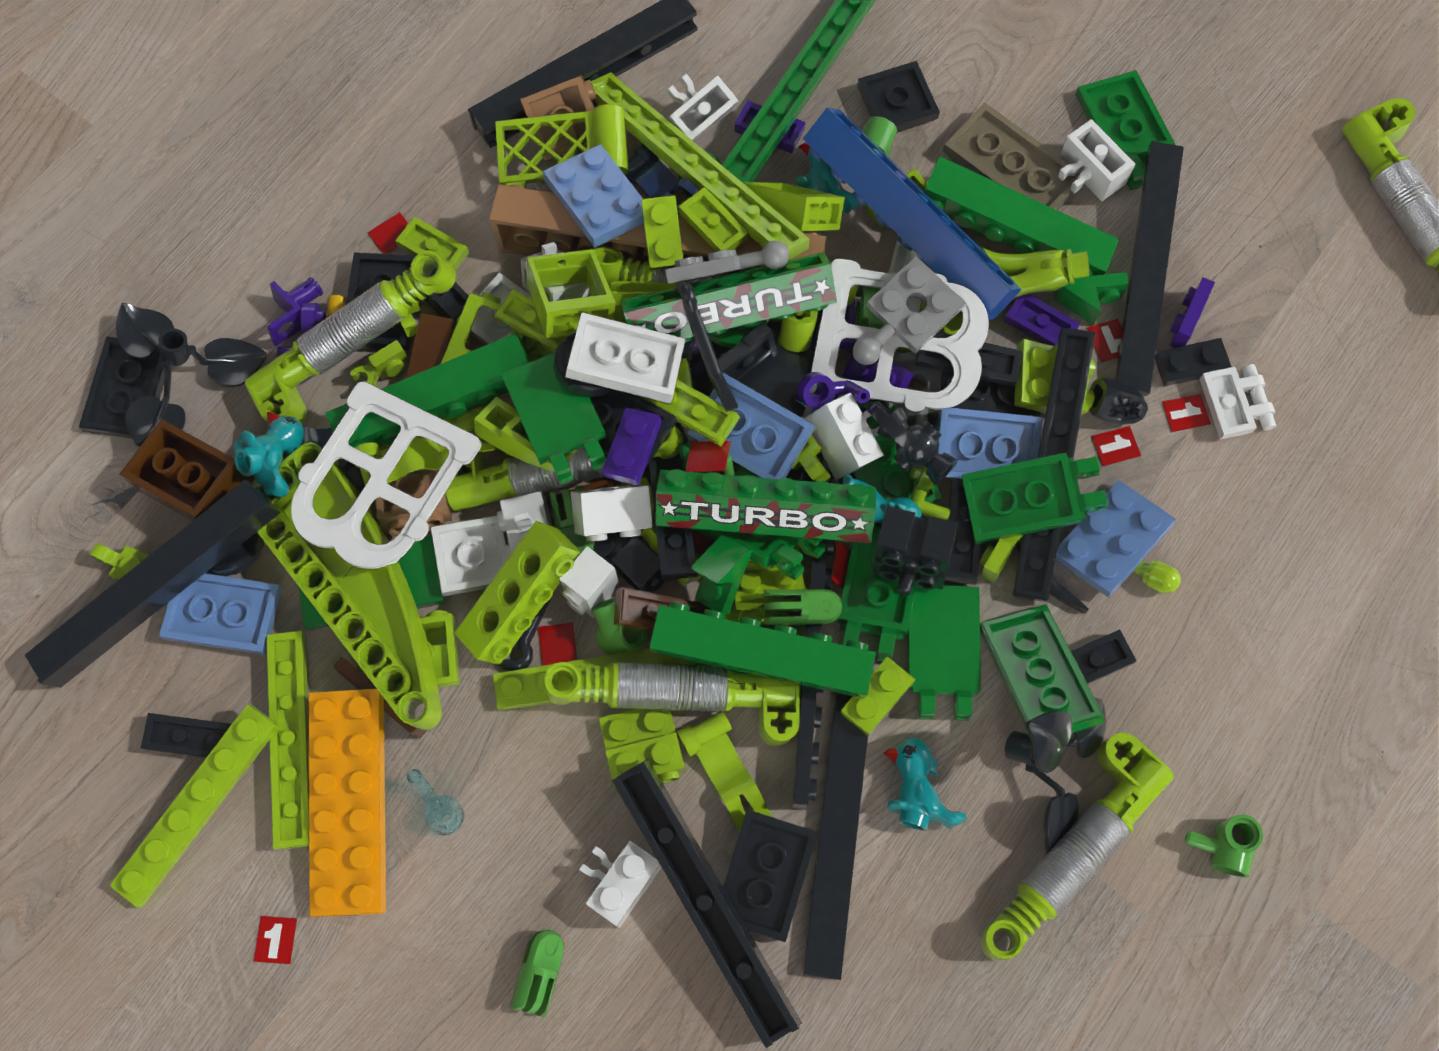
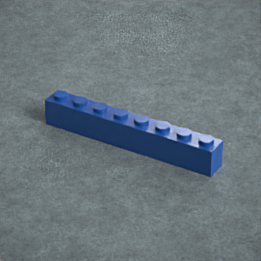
(907, 210)

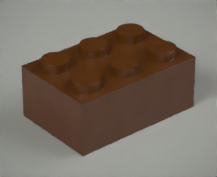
(182, 471)

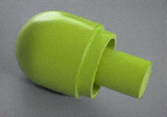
(1159, 576)

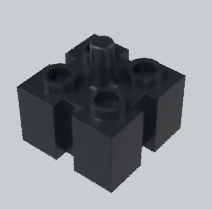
(914, 550)

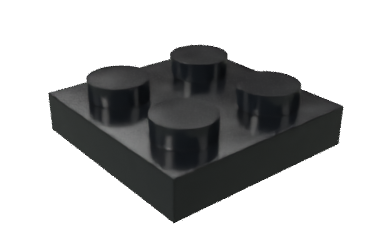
(899, 96)

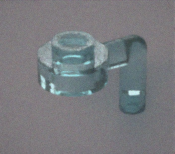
(437, 806)

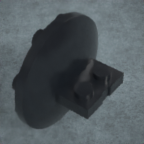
(760, 365)

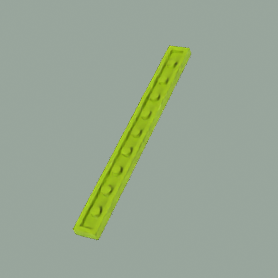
(699, 167)

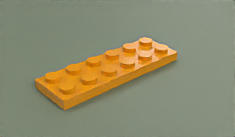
(346, 803)

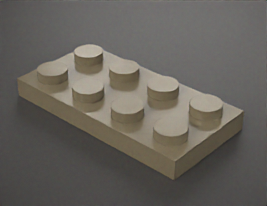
(1010, 157)

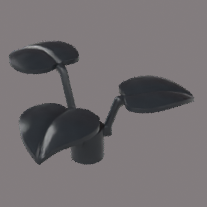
(146, 330)
(1049, 736)

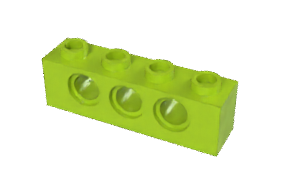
(517, 593)

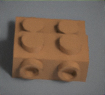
(563, 98)
(394, 518)

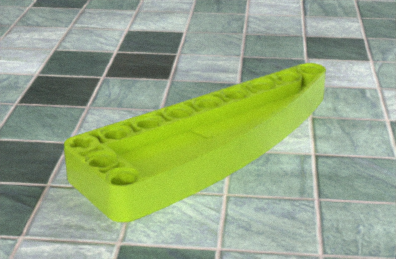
(371, 597)

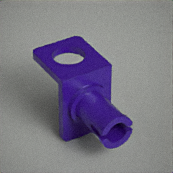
(291, 303)

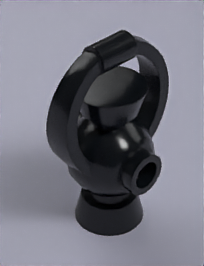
(915, 445)

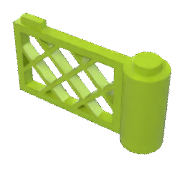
(603, 126)

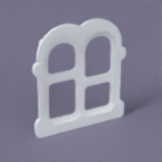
(959, 348)
(345, 532)

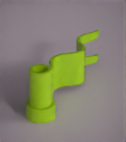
(419, 455)
(723, 765)

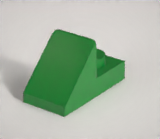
(1086, 293)
(721, 573)

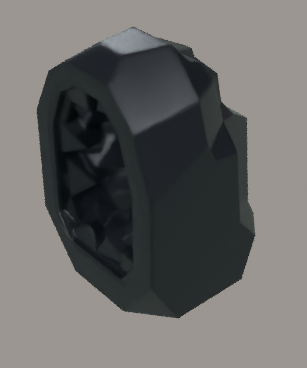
(1117, 402)

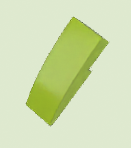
(503, 429)

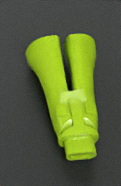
(1042, 269)

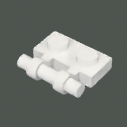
(1229, 403)

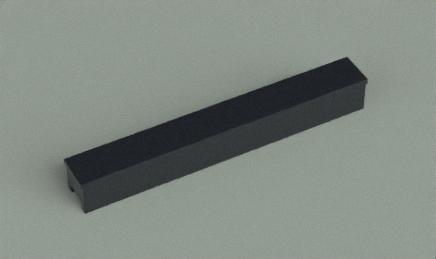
(611, 51)
(151, 584)
(707, 903)

